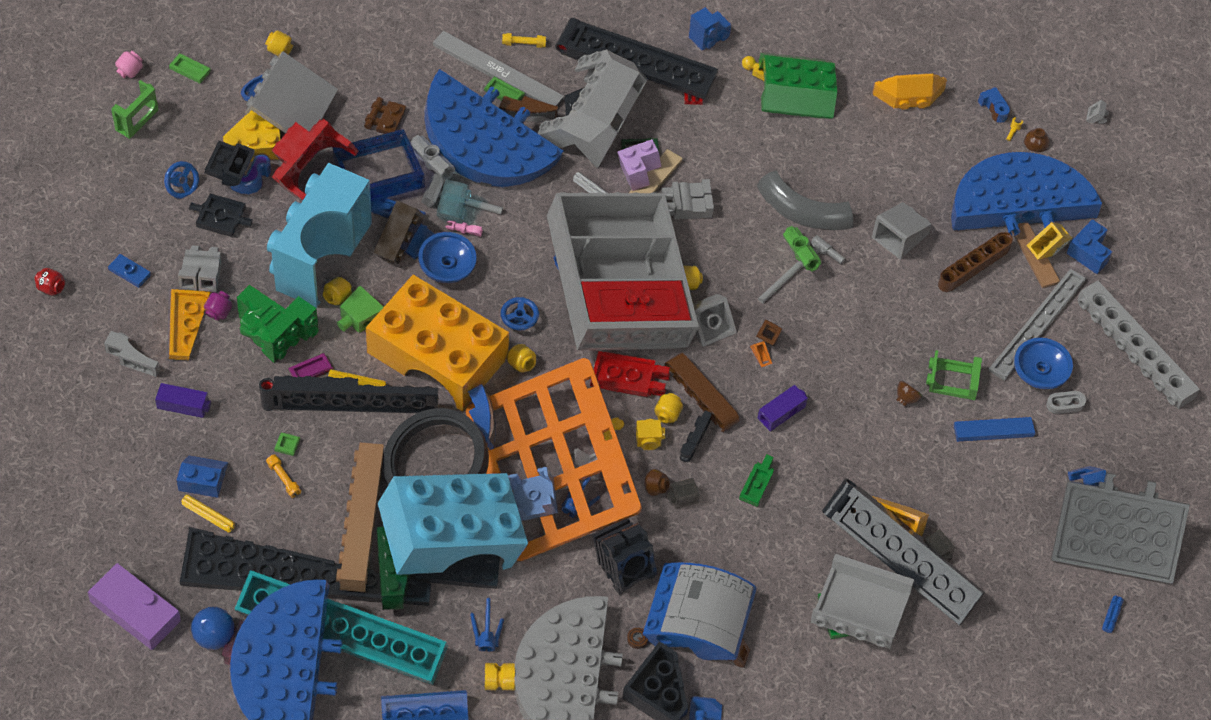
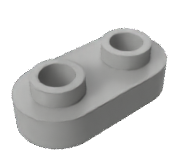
(1065, 403)

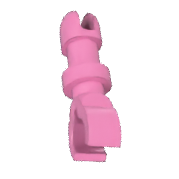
(464, 228)

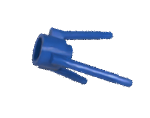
(568, 505)
(486, 639)

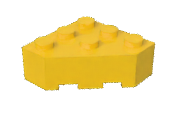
(254, 133)

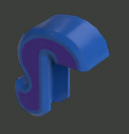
(253, 179)

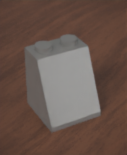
(900, 229)

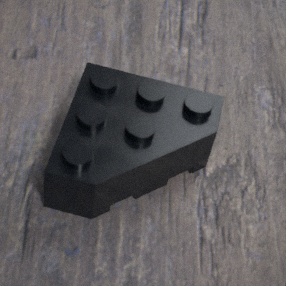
(658, 686)

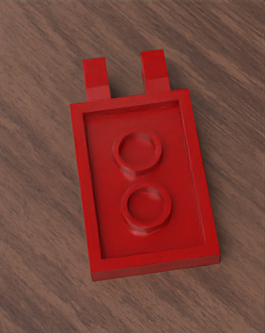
(630, 374)

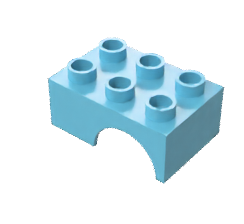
(325, 223)
(449, 518)

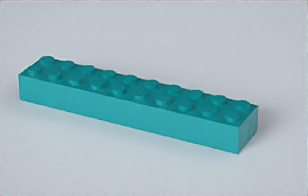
(362, 633)

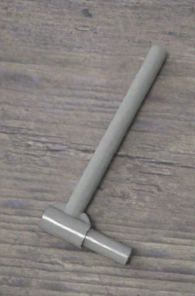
(819, 246)

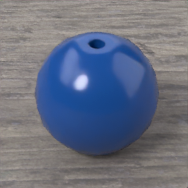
(212, 628)

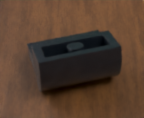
(229, 163)

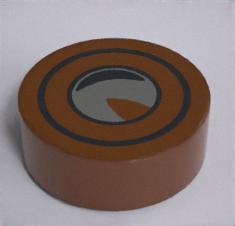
(636, 638)

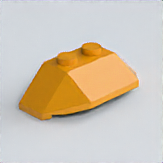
(910, 90)

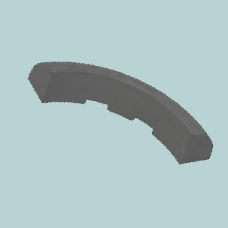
(802, 209)

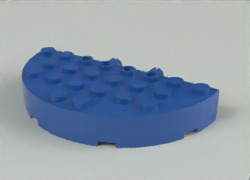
(482, 138)
(1022, 190)
(280, 654)

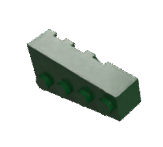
(392, 586)

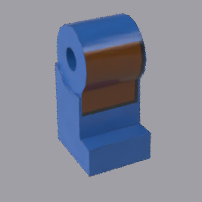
(995, 103)

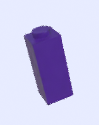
(182, 400)
(782, 407)

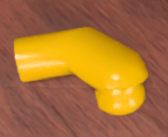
(618, 424)

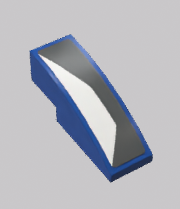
(483, 414)

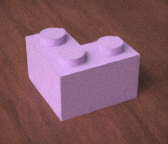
(638, 161)

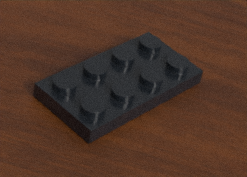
(471, 571)

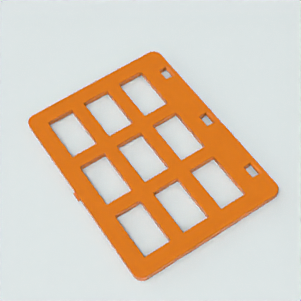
(608, 453)

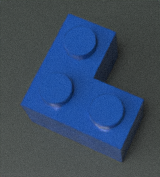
(708, 28)
(1088, 248)

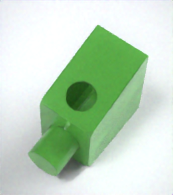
(358, 310)

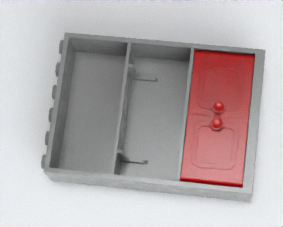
(621, 271)

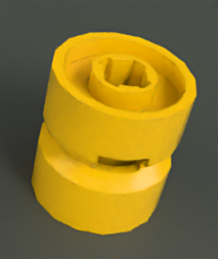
(500, 676)

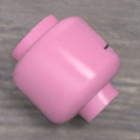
(128, 64)

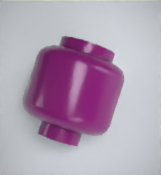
(218, 305)

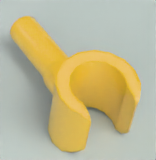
(1014, 127)

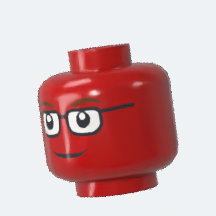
(49, 281)

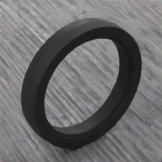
(430, 418)

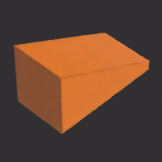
(761, 353)

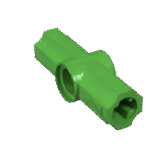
(802, 248)

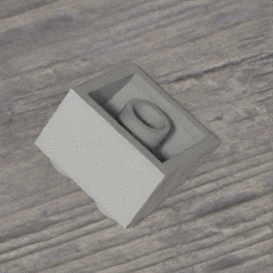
(713, 319)

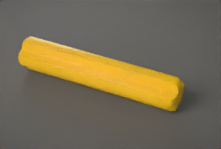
(362, 380)
(208, 513)

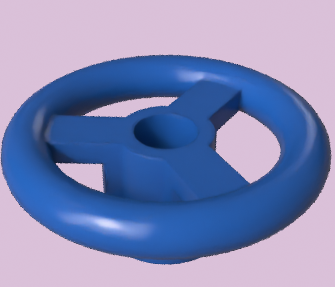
(173, 178)
(519, 322)

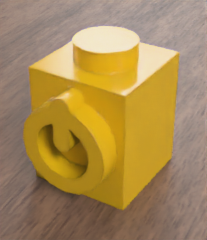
(649, 434)

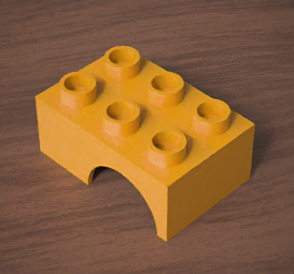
(439, 337)

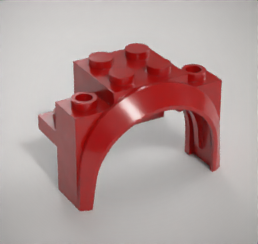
(299, 147)

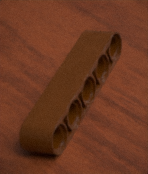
(983, 256)
(702, 391)

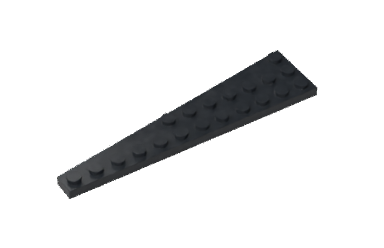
(226, 563)

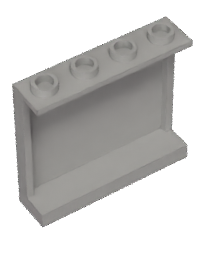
(291, 94)
(862, 601)

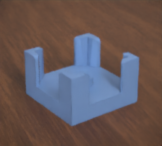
(534, 495)

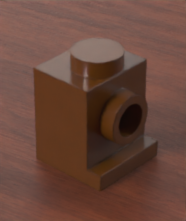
(769, 332)

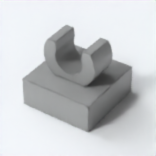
(1097, 112)

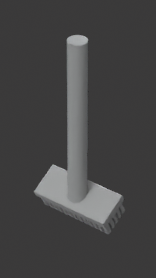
(434, 190)

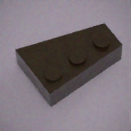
(398, 232)

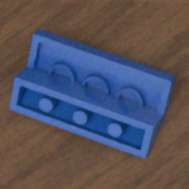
(426, 706)

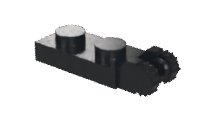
(694, 438)

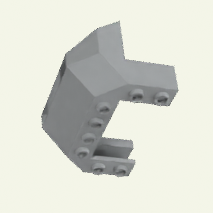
(601, 107)

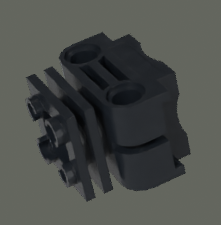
(625, 554)

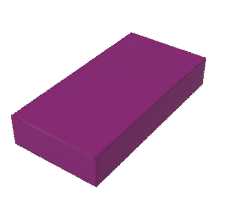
(312, 367)

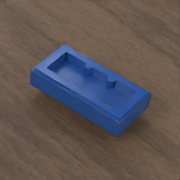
(129, 270)

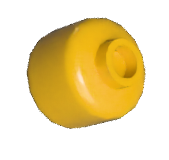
(278, 43)
(693, 276)
(337, 291)
(521, 358)
(668, 408)

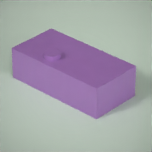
(134, 606)

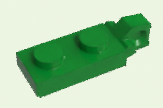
(757, 482)

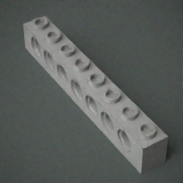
(1146, 347)

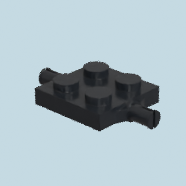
(220, 214)

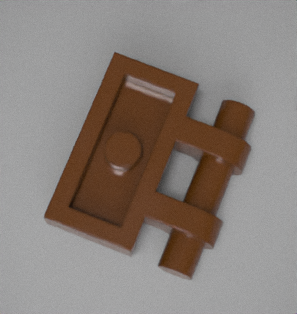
(390, 119)

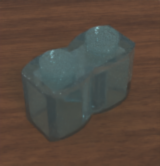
(453, 201)

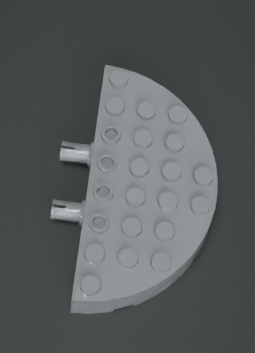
(562, 662)

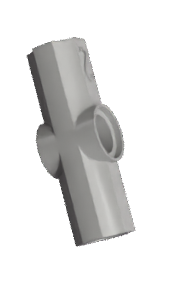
(432, 157)

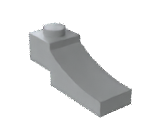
(119, 345)

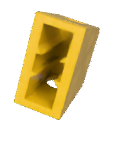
(1053, 239)

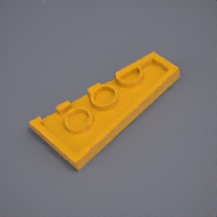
(185, 319)

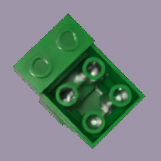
(274, 326)

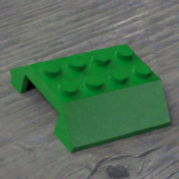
(798, 85)

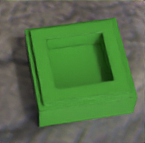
(287, 444)

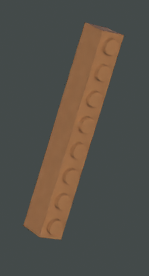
(361, 519)

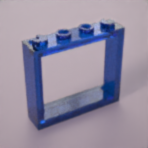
(394, 185)

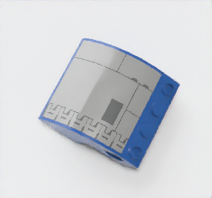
(700, 610)

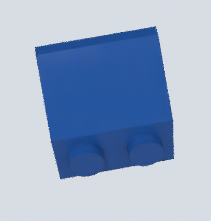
(201, 476)

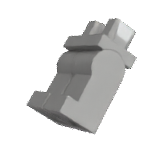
(690, 200)
(200, 267)

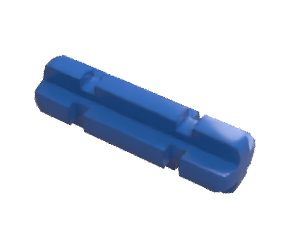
(1112, 614)

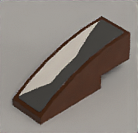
(538, 110)

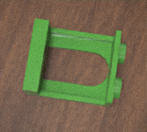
(123, 118)
(957, 366)

